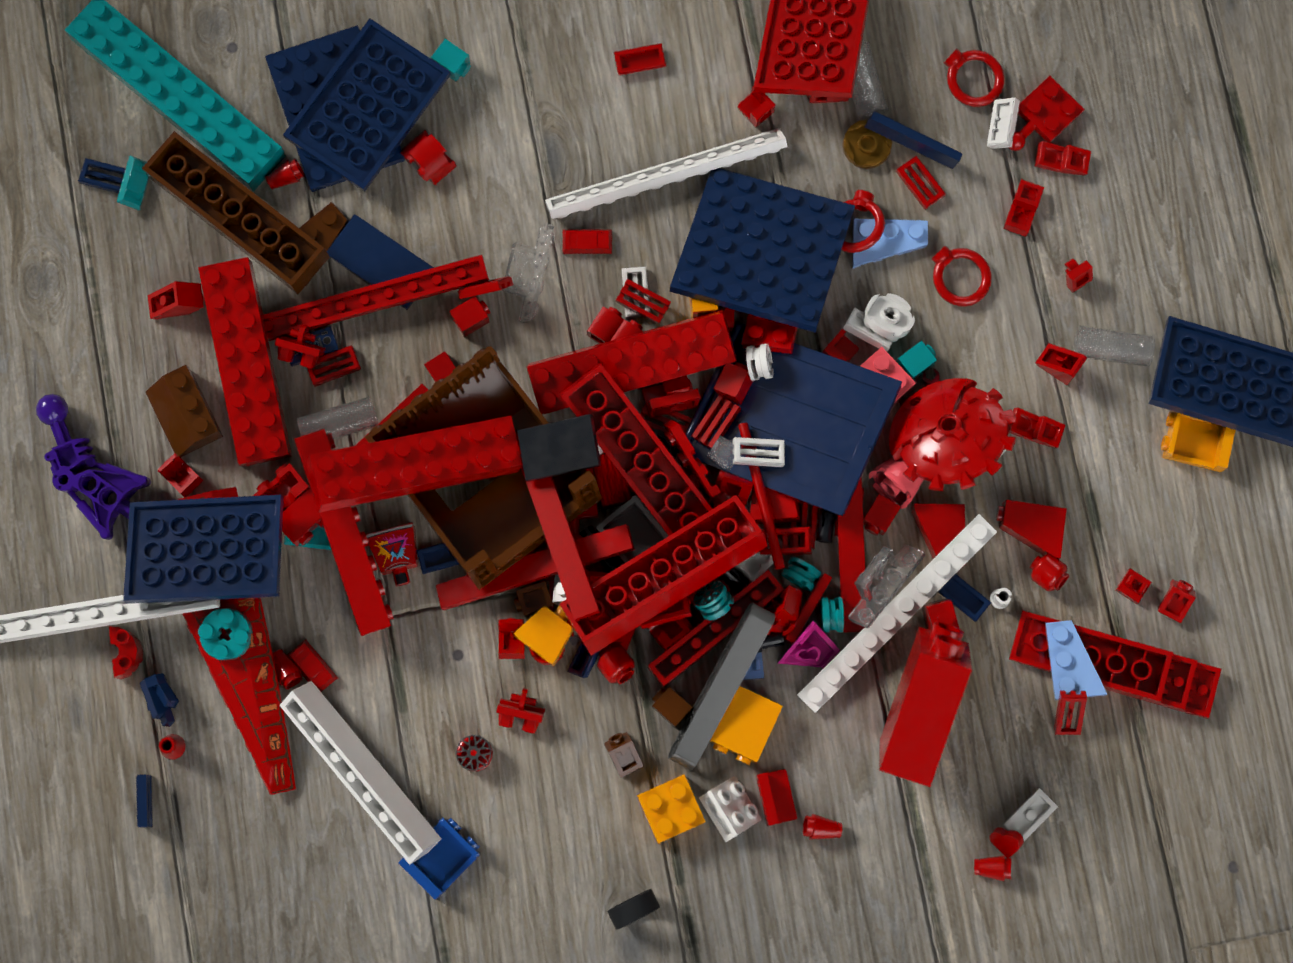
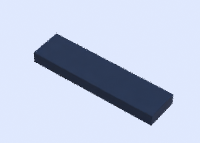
(913, 140)

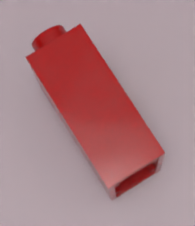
(925, 704)

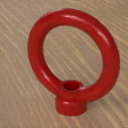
(955, 62)
(864, 202)
(943, 258)

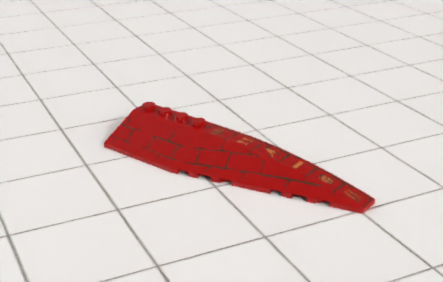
(251, 686)

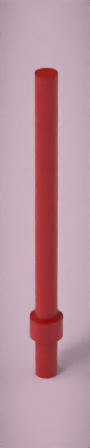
(763, 503)

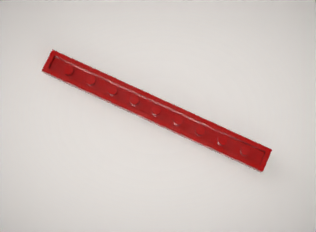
(377, 297)

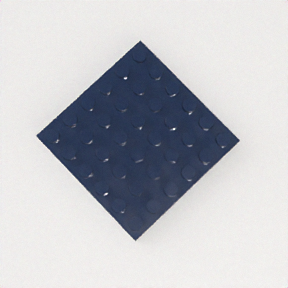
(762, 249)

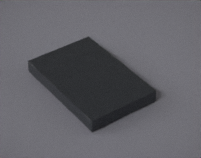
(559, 448)

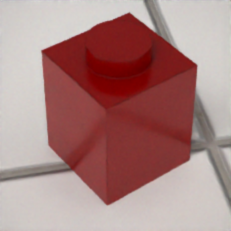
(470, 315)
(733, 383)
(880, 515)

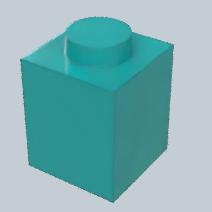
(452, 59)
(917, 360)

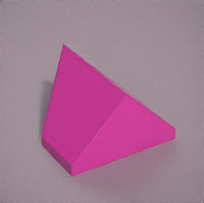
(811, 649)

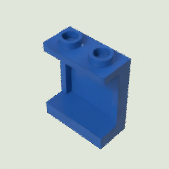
(445, 861)

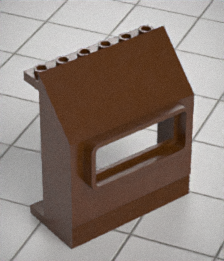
(500, 520)

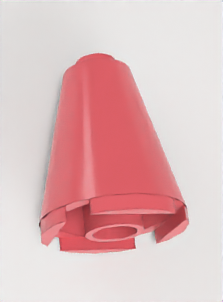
(893, 483)

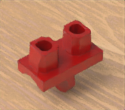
(288, 346)
(520, 707)

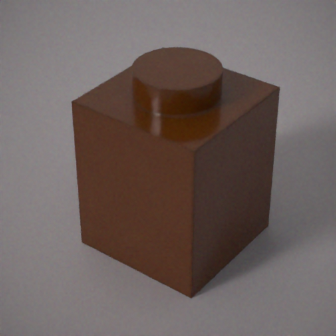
(670, 706)

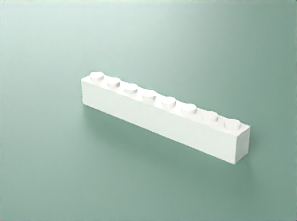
(360, 772)

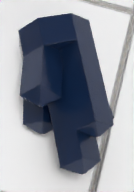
(159, 698)

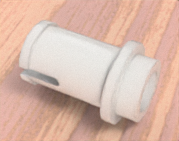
(996, 602)

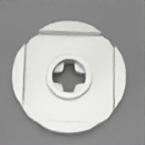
(889, 328)

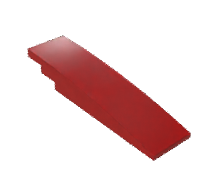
(1127, 666)

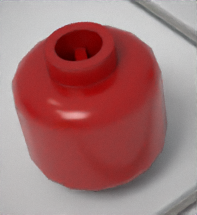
(1049, 572)
(616, 664)

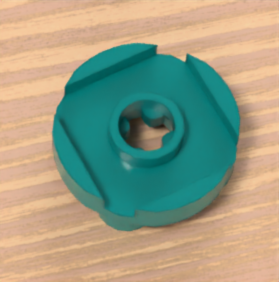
(211, 631)

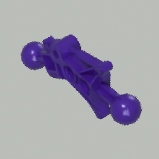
(74, 455)

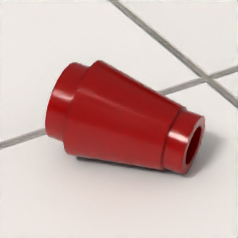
(285, 174)
(286, 670)
(177, 749)
(821, 828)
(993, 867)

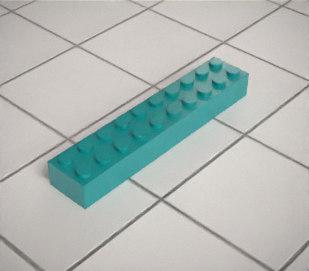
(175, 93)

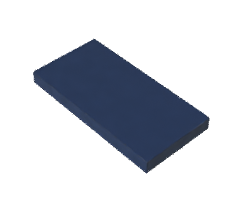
(373, 254)

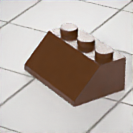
(183, 411)

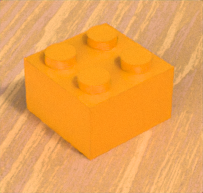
(671, 808)

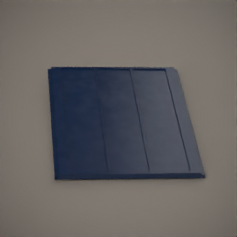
(820, 409)

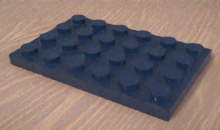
(297, 76)
(367, 104)
(1225, 380)
(204, 549)

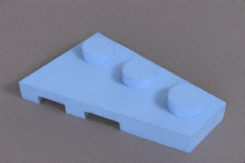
(897, 239)
(1070, 661)

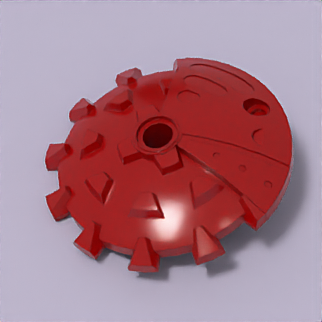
(955, 455)

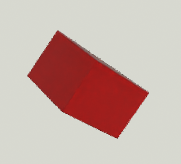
(1060, 362)

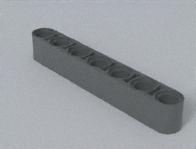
(721, 686)

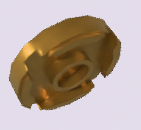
(865, 147)

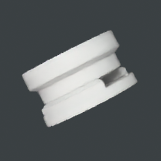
(759, 362)

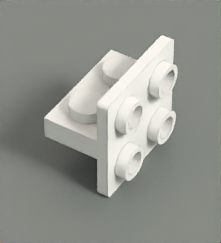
(730, 808)

